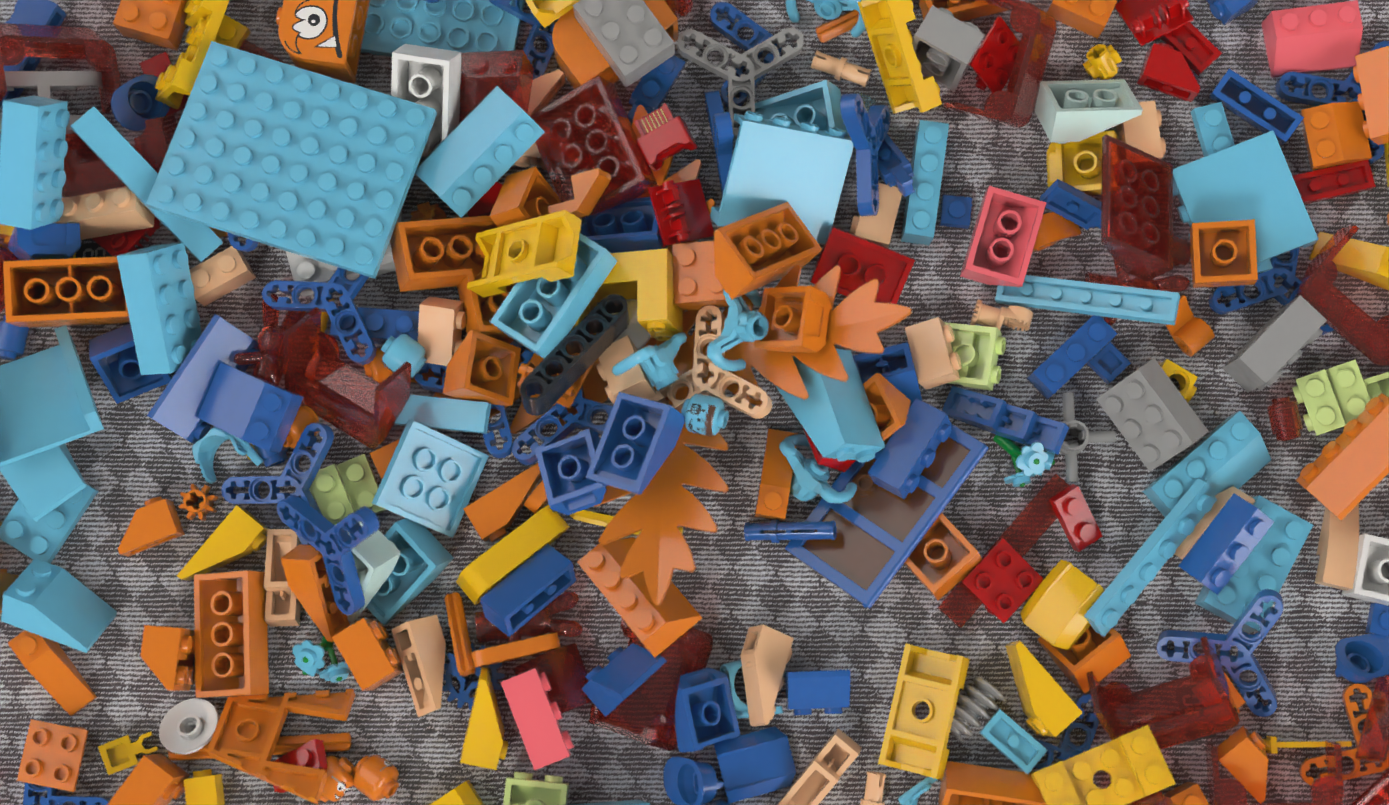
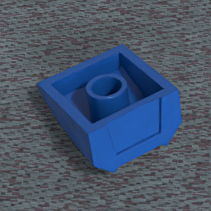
(46, 242)
(565, 471)
(704, 710)
(755, 763)

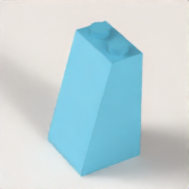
(837, 413)

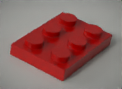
(861, 263)

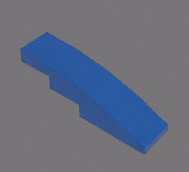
(1004, 419)

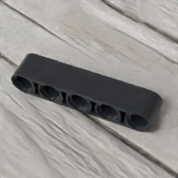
(571, 367)

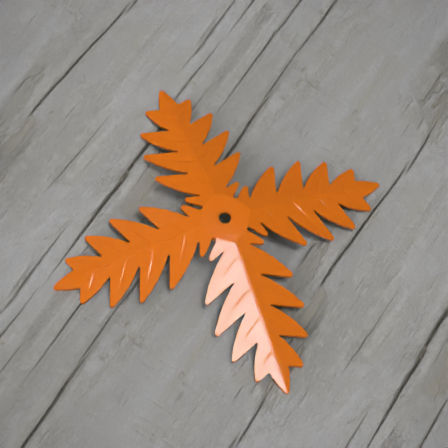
(664, 500)

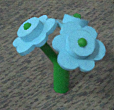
(1030, 459)
(310, 659)

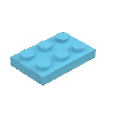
(46, 536)

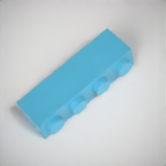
(928, 169)

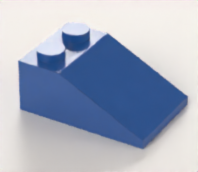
(250, 408)
(635, 443)

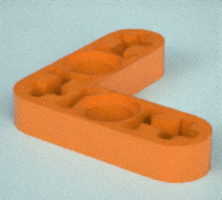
(1349, 706)

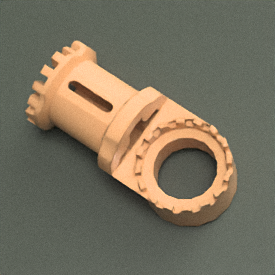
(994, 317)

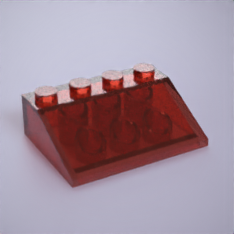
(589, 133)
(1136, 209)

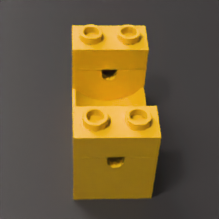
(649, 279)

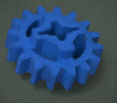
(466, 690)

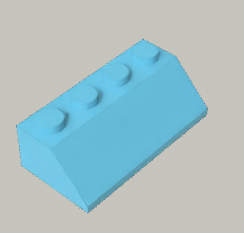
(479, 151)
(1221, 459)

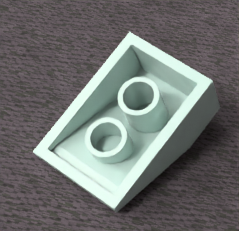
(1084, 107)
(374, 563)

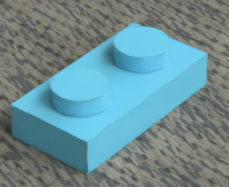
(1013, 741)

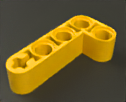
(511, 553)

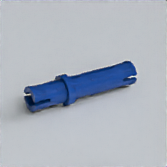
(824, 529)

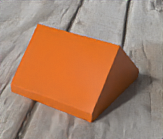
(887, 403)

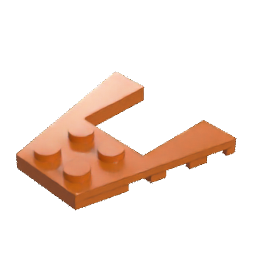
(251, 730)

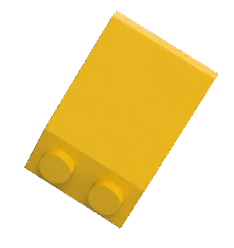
(1040, 696)

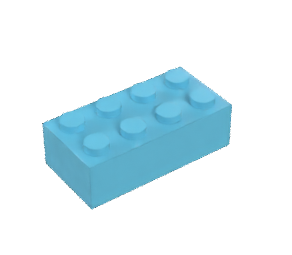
(32, 161)
(160, 306)
(544, 311)
(1264, 567)

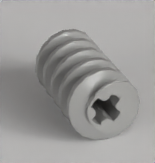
(974, 706)

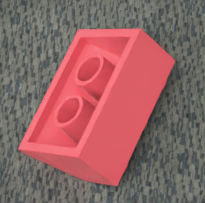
(1313, 38)
(1003, 238)
(537, 718)

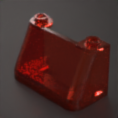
(89, 174)
(650, 709)

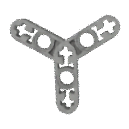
(749, 59)

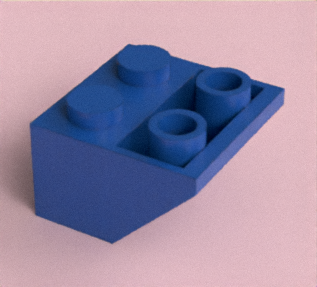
(894, 365)

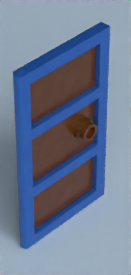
(880, 528)

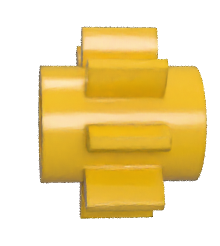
(1102, 62)

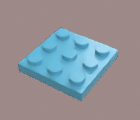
(430, 478)

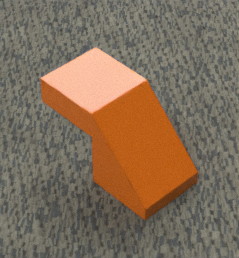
(587, 190)

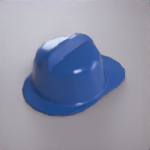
(136, 103)
(1362, 658)
(690, 781)

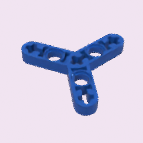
(1349, 85)
(721, 132)
(867, 134)
(1265, 287)
(322, 297)
(433, 384)
(583, 420)
(291, 475)
(334, 545)
(1245, 644)

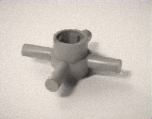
(1084, 437)

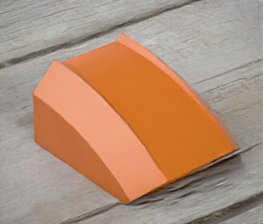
(795, 319)

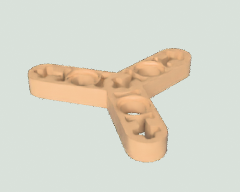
(716, 385)

